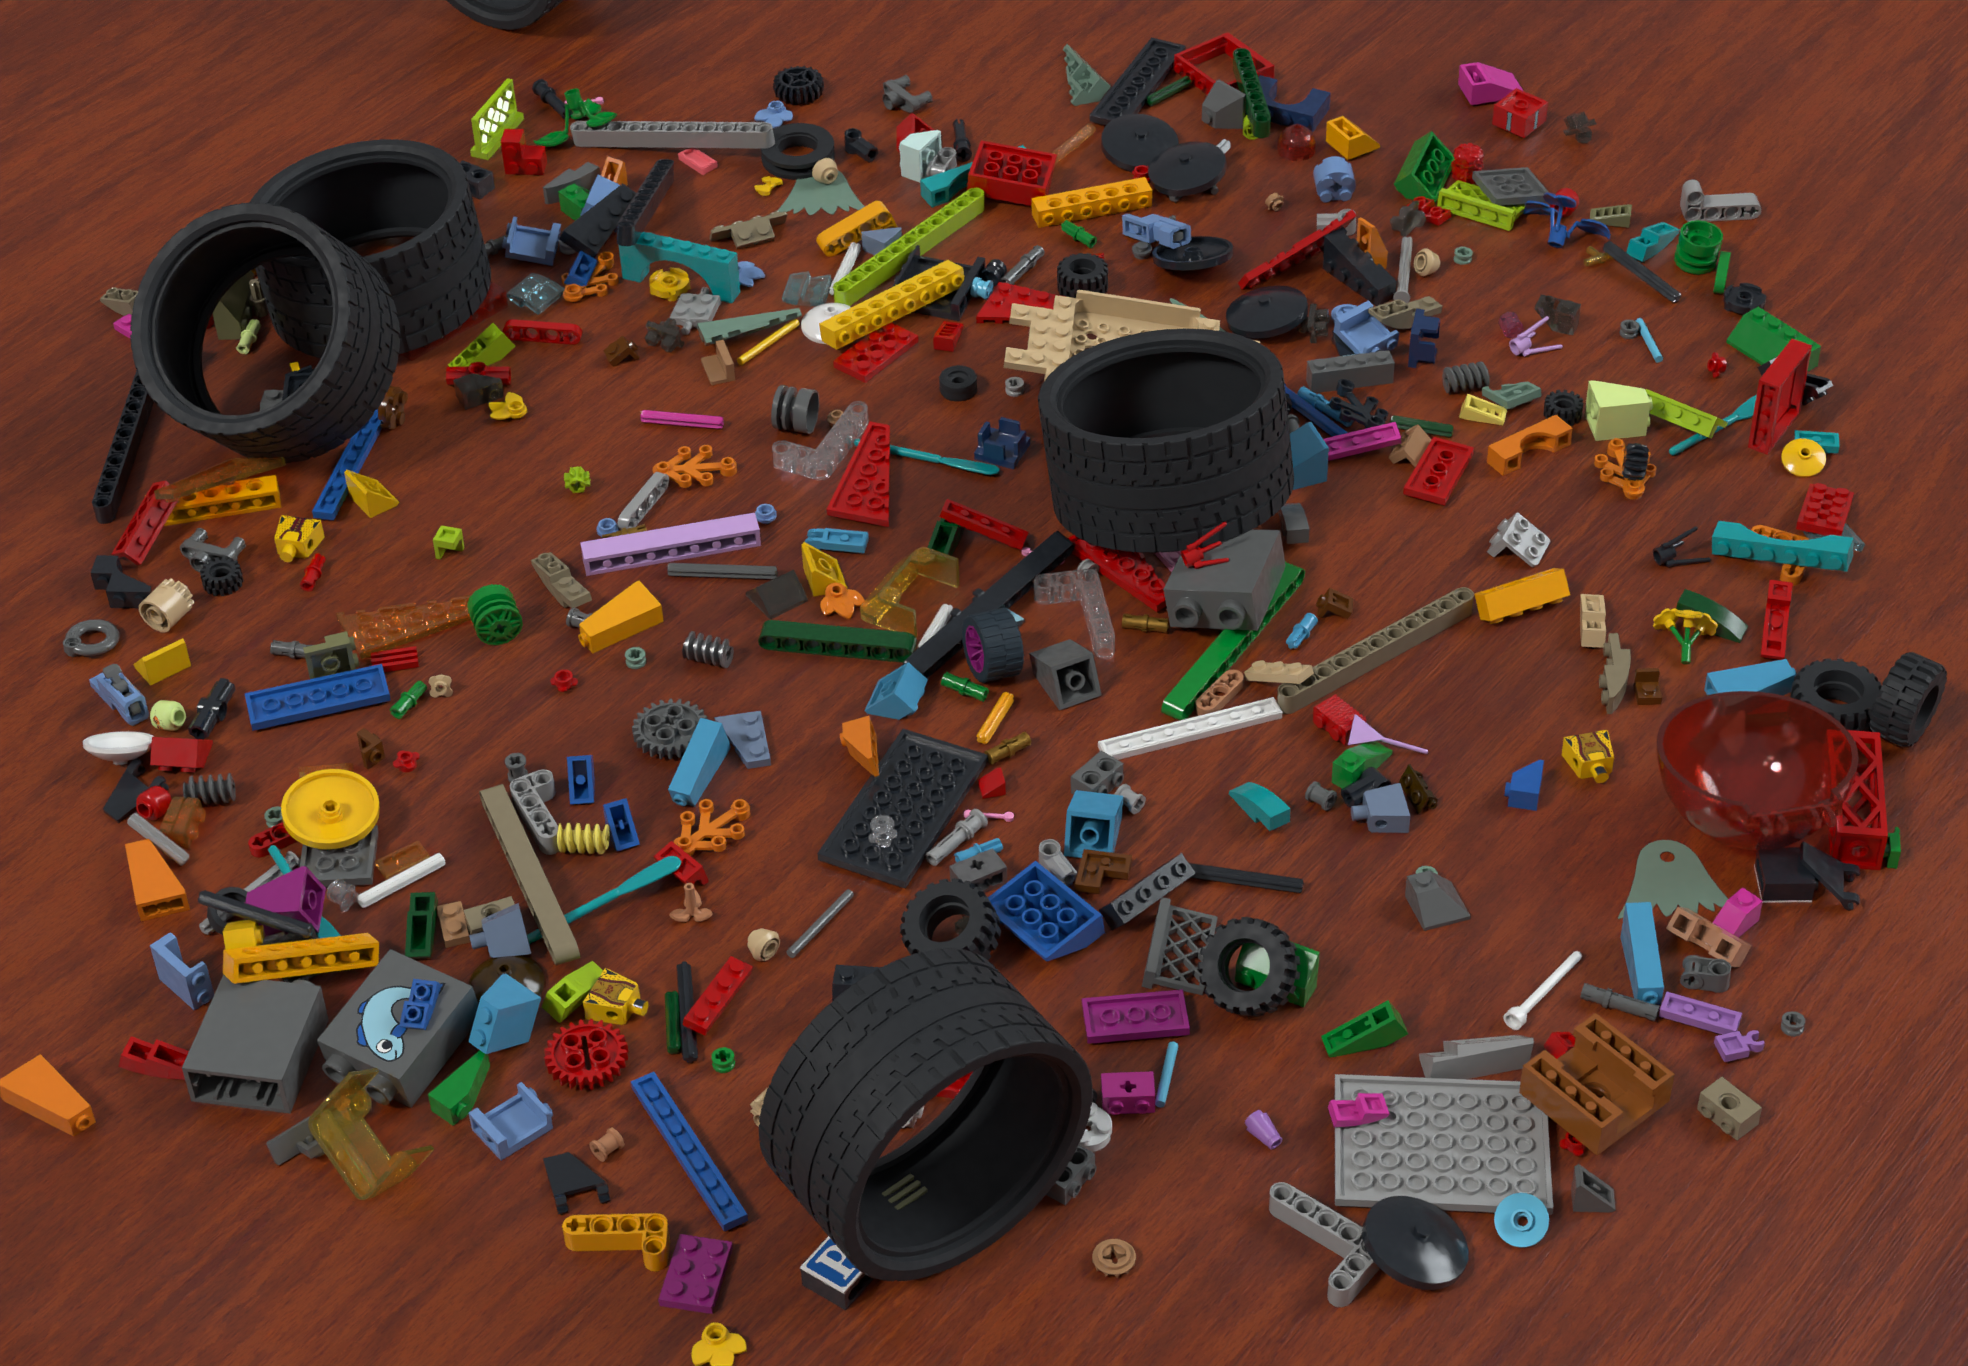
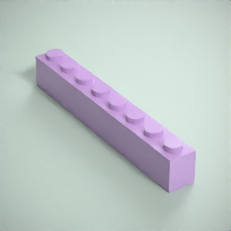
(670, 544)

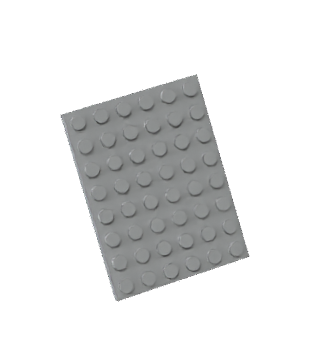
(1443, 1143)

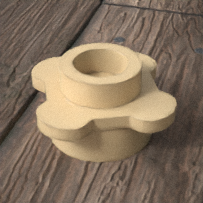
(442, 680)

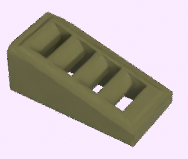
(1613, 216)

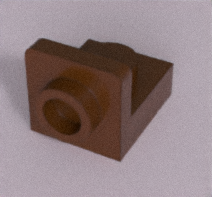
(1335, 602)
(1647, 686)

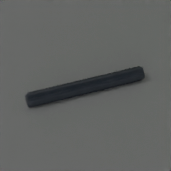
(1642, 272)
(1247, 878)
(255, 914)
(686, 1002)

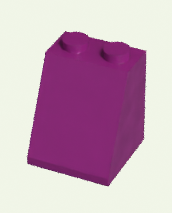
(291, 895)

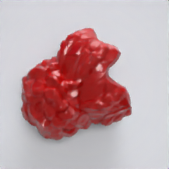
(1466, 160)

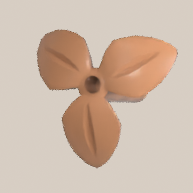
(692, 903)

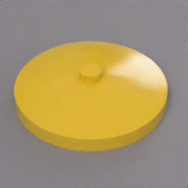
(330, 809)

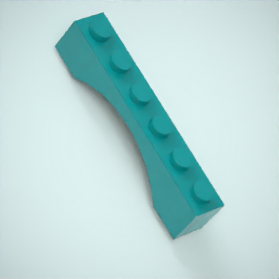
(943, 186)
(1825, 552)

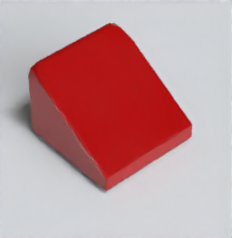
(992, 784)
(1559, 1043)

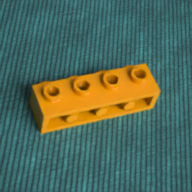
(1522, 595)

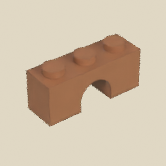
(1708, 935)

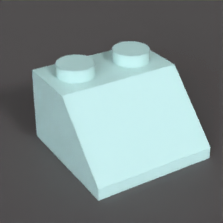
(917, 152)

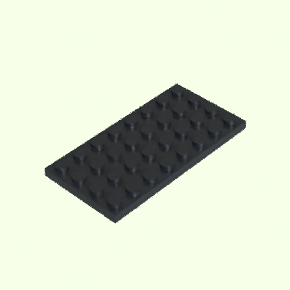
(920, 790)

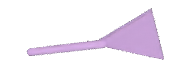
(1363, 733)

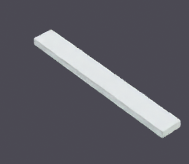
(1191, 729)

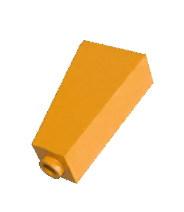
(621, 618)

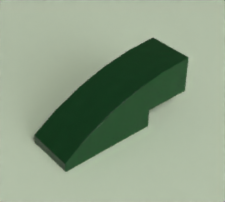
(946, 537)
(1729, 624)
(421, 925)

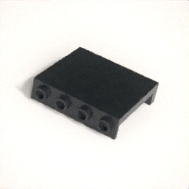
(951, 305)

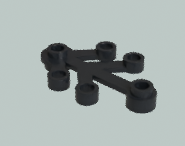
(1345, 389)

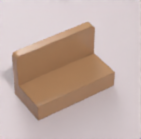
(719, 367)
(1412, 446)

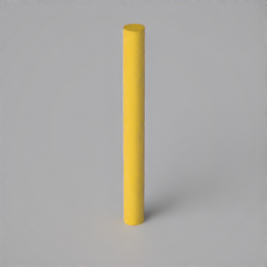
(768, 341)

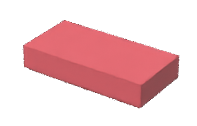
(697, 160)

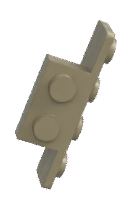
(750, 232)

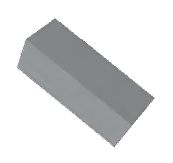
(1477, 1057)

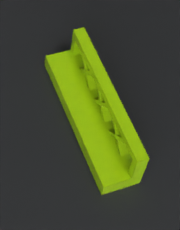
(1684, 415)

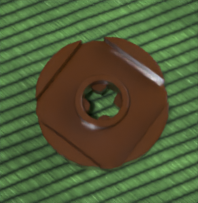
(392, 408)

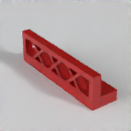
(144, 526)

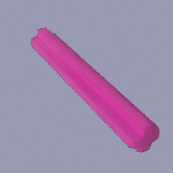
(682, 419)

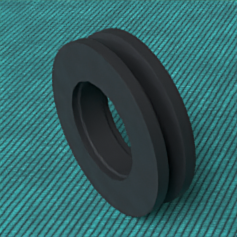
(794, 136)

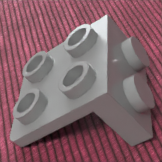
(1520, 538)

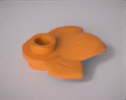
(841, 602)

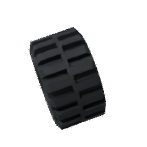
(1082, 273)

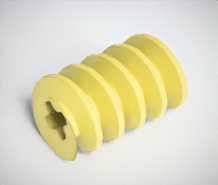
(583, 839)

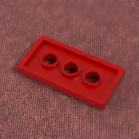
(875, 352)
(1433, 460)
(1825, 510)

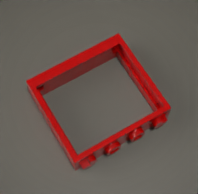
(1226, 43)
(1773, 406)

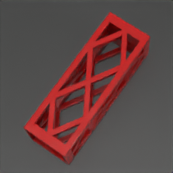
(1874, 839)

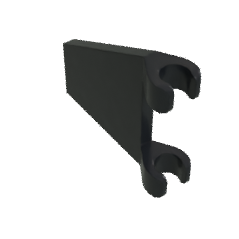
(124, 797)
(1830, 873)
(571, 1176)

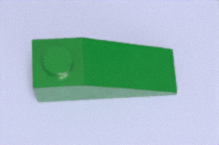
(1356, 760)
(1366, 1032)
(458, 1092)

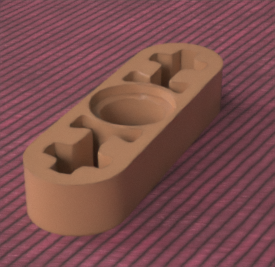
(1220, 685)

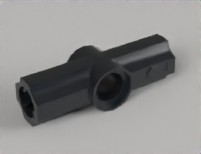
(211, 709)

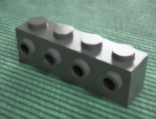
(1361, 369)

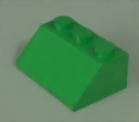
(1254, 966)

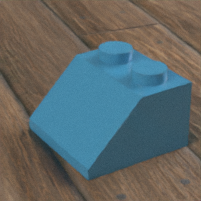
(897, 693)

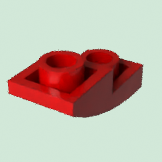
(1434, 215)

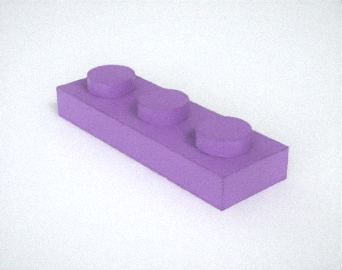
(1699, 1014)

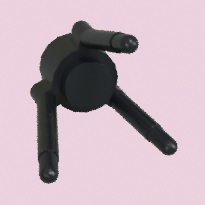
(1666, 552)

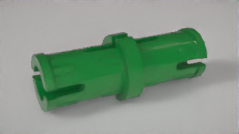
(964, 686)

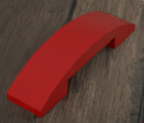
(1776, 619)

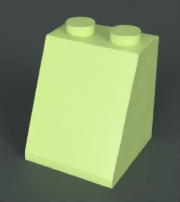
(1617, 410)

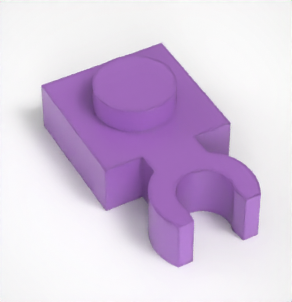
(1735, 1046)

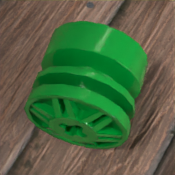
(1698, 247)
(494, 614)

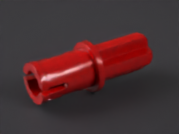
(312, 572)

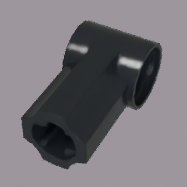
(857, 145)
(1368, 780)

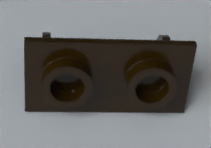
(1416, 790)

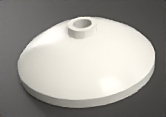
(818, 314)
(118, 746)

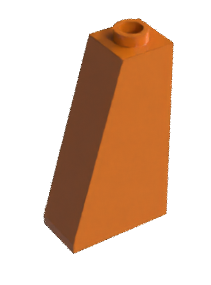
(153, 882)
(47, 1096)

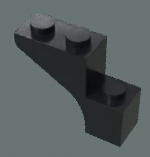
(1814, 385)
(120, 589)

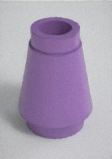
(1263, 1129)

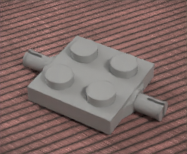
(695, 309)

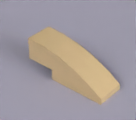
(1592, 620)

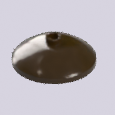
(518, 967)

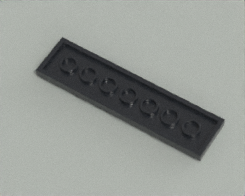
(1137, 81)

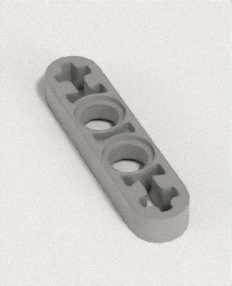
(643, 501)

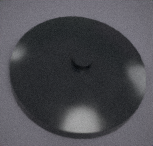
(1136, 140)
(1187, 168)
(1198, 254)
(1267, 312)
(1415, 1242)

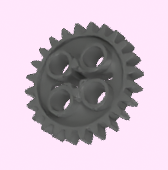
(666, 727)

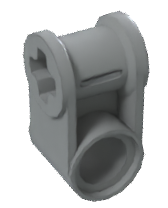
(942, 161)

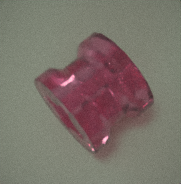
(1510, 324)

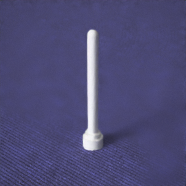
(1517, 1016)

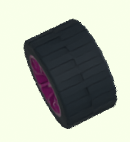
(993, 645)

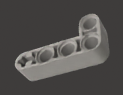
(1717, 207)
(528, 798)

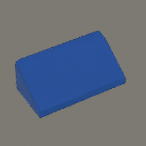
(581, 270)

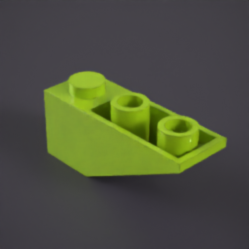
(487, 348)
(571, 991)

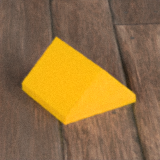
(369, 494)
(820, 569)
(164, 662)

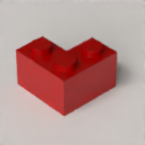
(519, 157)

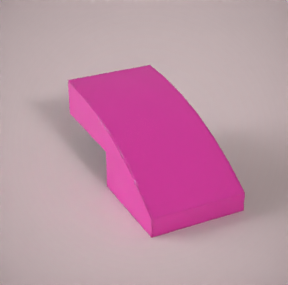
(1362, 1110)

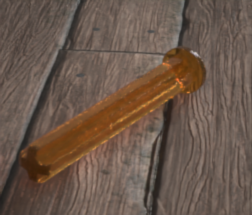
(1074, 141)

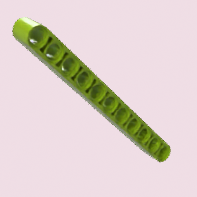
(926, 235)

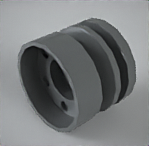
(795, 409)

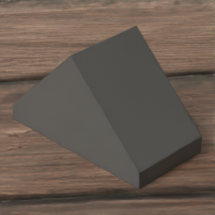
(1590, 1192)

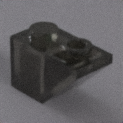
(1562, 314)
(477, 390)

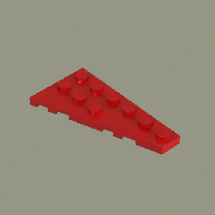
(1308, 246)
(1000, 302)
(1126, 570)

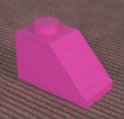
(1739, 913)

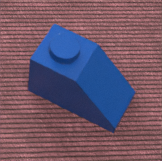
(581, 779)
(1525, 786)

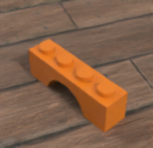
(1548, 434)

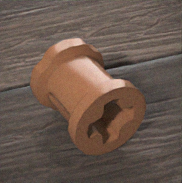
(606, 1144)

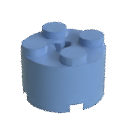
(1334, 179)

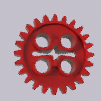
(566, 1055)

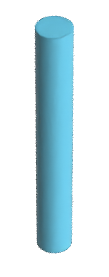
(1649, 341)
(1166, 1074)

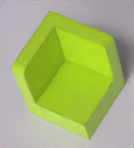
(447, 538)

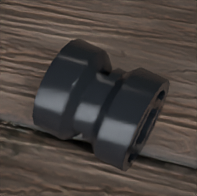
(994, 271)

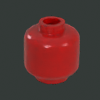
(1569, 193)
(153, 803)

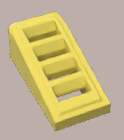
(1477, 410)

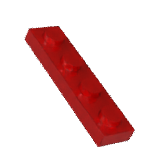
(983, 524)
(717, 995)

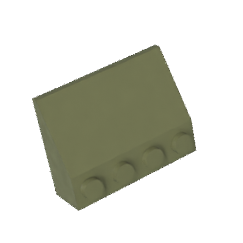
(234, 309)

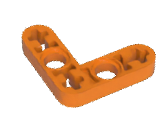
(1798, 570)

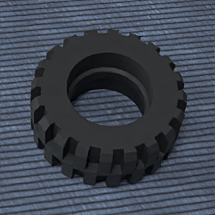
(1841, 682)
(1908, 699)
(947, 900)
(1218, 956)

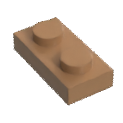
(453, 924)

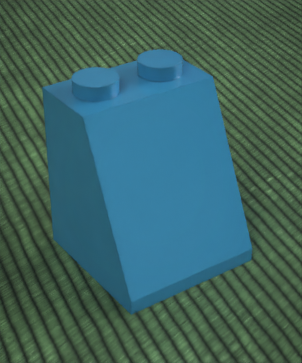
(1308, 456)
(1092, 822)
(504, 1016)

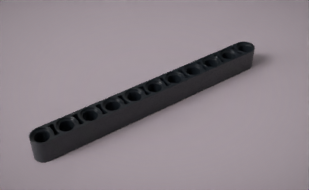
(645, 202)
(122, 453)
(1001, 594)

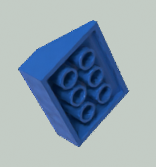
(1046, 913)

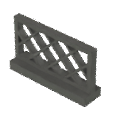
(1158, 947)

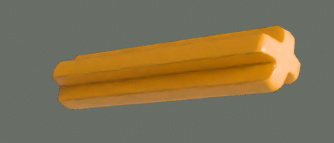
(995, 718)

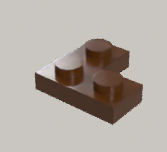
(1096, 865)

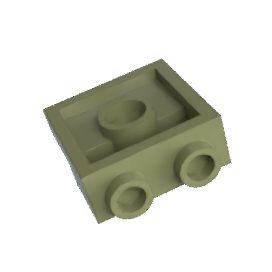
(332, 656)

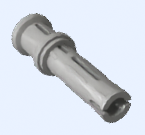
(963, 831)

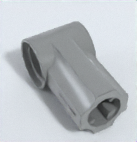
(1325, 219)
(1055, 862)

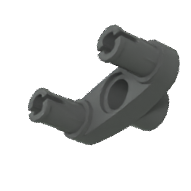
(898, 97)
(200, 553)

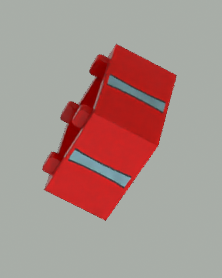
(1520, 113)

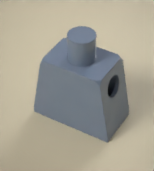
(1384, 810)
(503, 934)

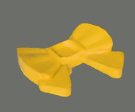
(765, 190)

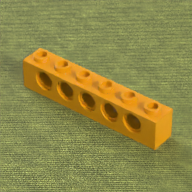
(1091, 202)
(227, 500)
(300, 958)

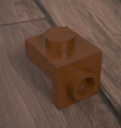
(620, 350)
(371, 748)

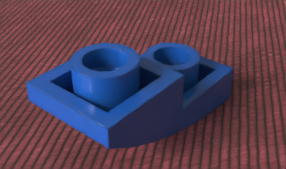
(421, 1004)

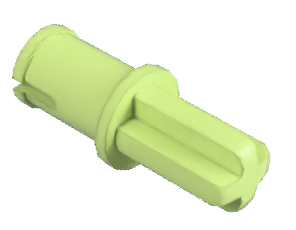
(248, 336)

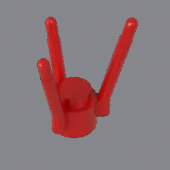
(1193, 555)

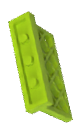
(494, 121)
(1468, 204)

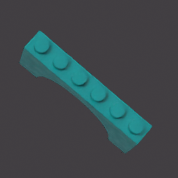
(713, 264)

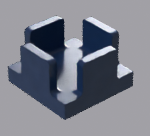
(1421, 350)
(1002, 445)

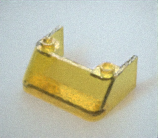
(883, 604)
(352, 1144)

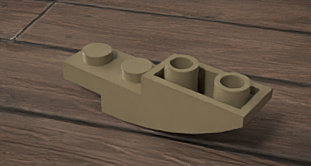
(119, 300)
(1401, 314)
(559, 581)
(1615, 673)

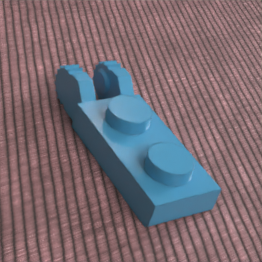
(838, 540)

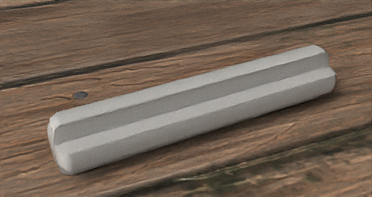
(158, 839)

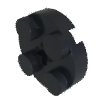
(1735, 296)

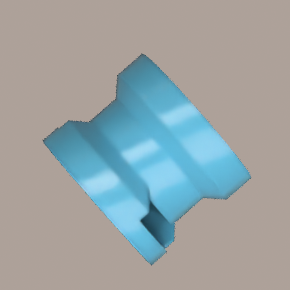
(981, 288)

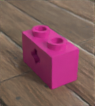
(1128, 1092)

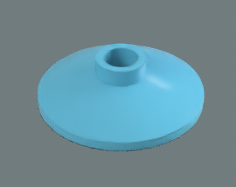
(1519, 1206)

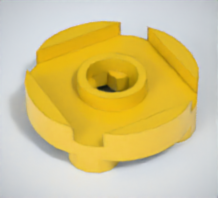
(669, 283)

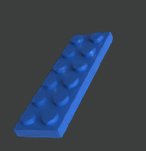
(317, 697)

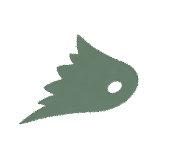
(815, 195)
(1674, 882)

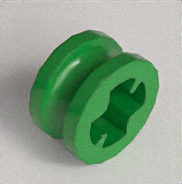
(723, 1053)

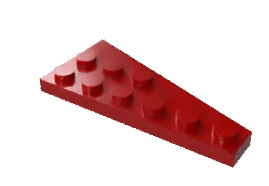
(866, 481)

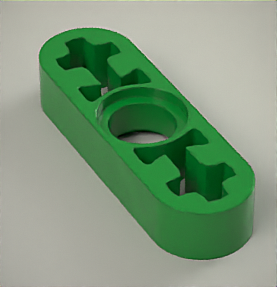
(1722, 271)

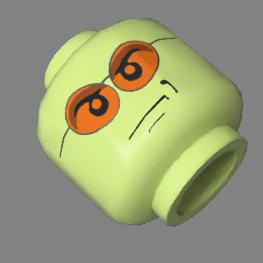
(167, 715)

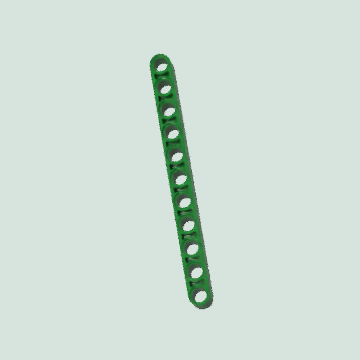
(1225, 652)

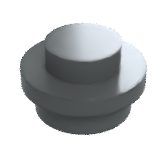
(1141, 250)

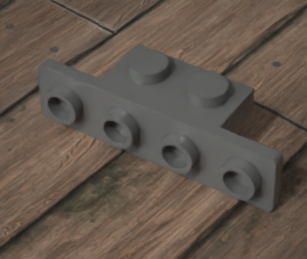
(294, 1141)

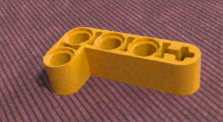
(842, 234)
(621, 1232)

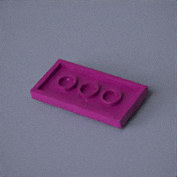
(1135, 1016)

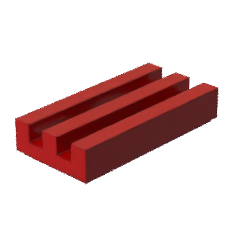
(396, 659)

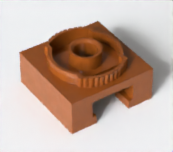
(1598, 1085)

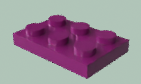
(695, 1274)

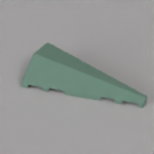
(1085, 82)
(745, 325)

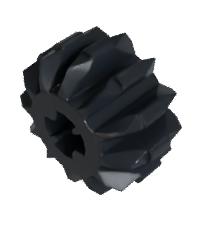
(1635, 461)

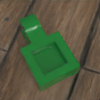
(1893, 849)

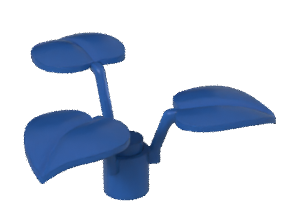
(1558, 232)

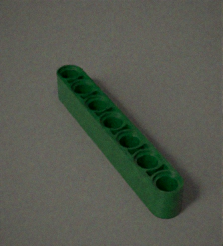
(1249, 84)
(837, 641)

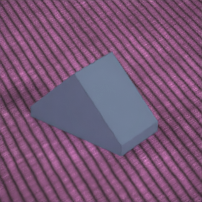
(877, 240)

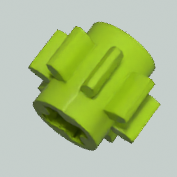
(577, 479)

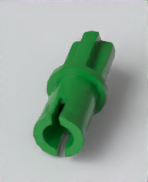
(1079, 233)
(408, 700)

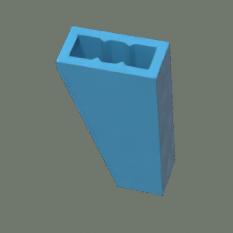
(1766, 677)
(699, 763)
(1642, 952)

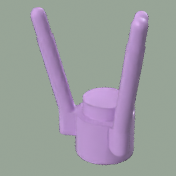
(1522, 341)

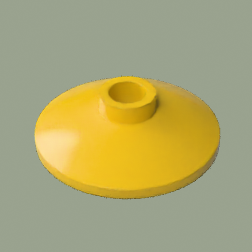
(1803, 465)

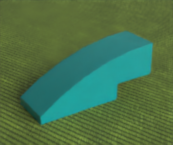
(1652, 241)
(1261, 805)

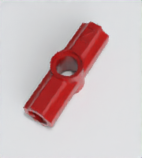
(480, 368)

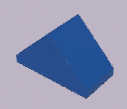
(621, 824)

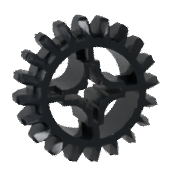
(798, 85)

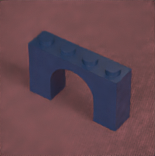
(1306, 113)

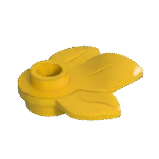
(512, 407)
(720, 1350)

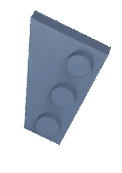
(747, 737)

